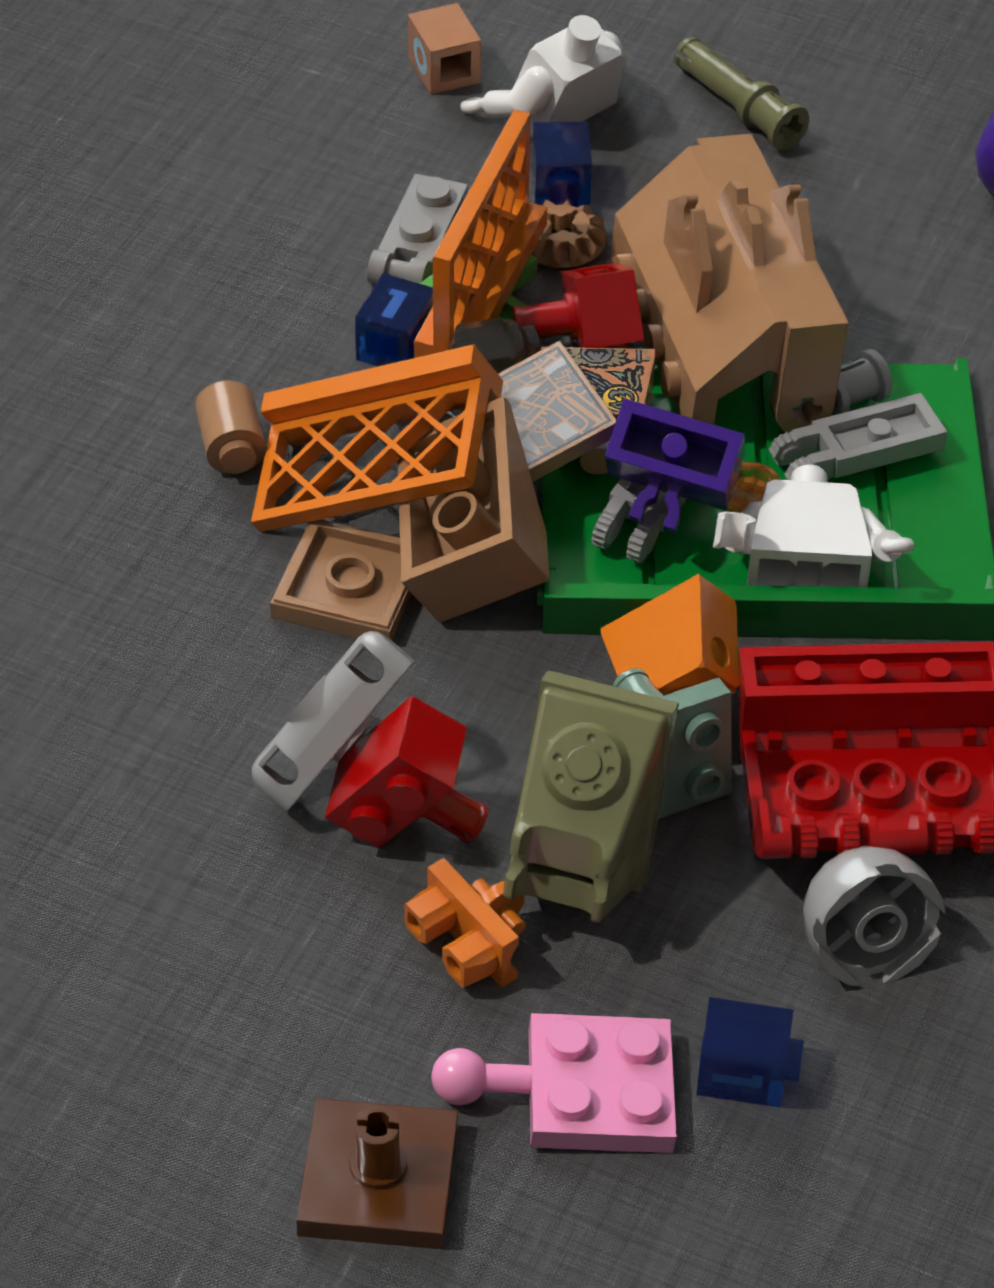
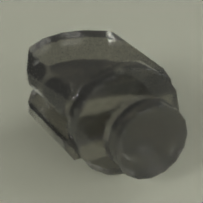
(498, 340)

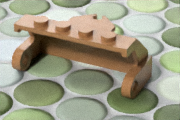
(731, 283)

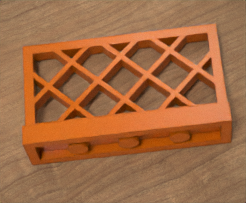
(485, 241)
(371, 404)

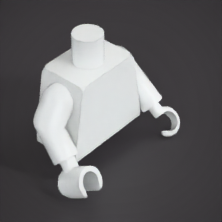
(562, 77)
(809, 534)

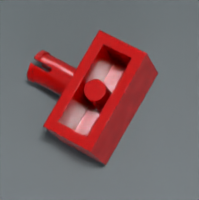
(595, 311)
(404, 774)

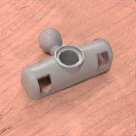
(329, 718)

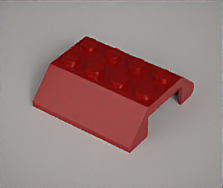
(868, 747)

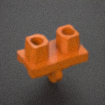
(476, 916)

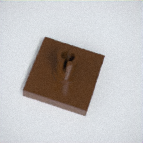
(378, 1173)

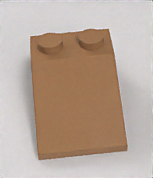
(478, 540)

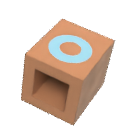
(444, 48)

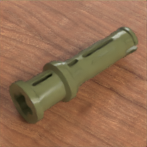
(755, 102)

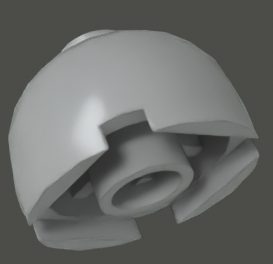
(872, 914)

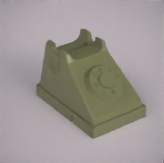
(590, 794)

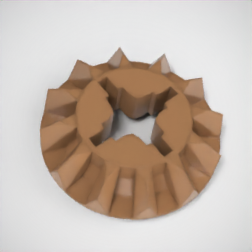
(567, 248)

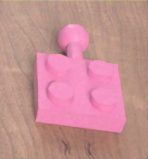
(587, 1082)

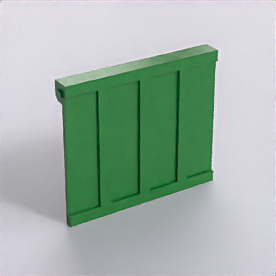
(924, 594)

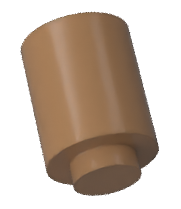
(230, 427)

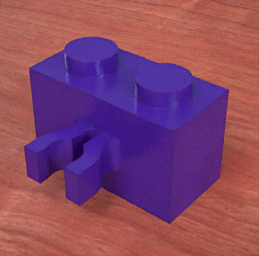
(673, 457)

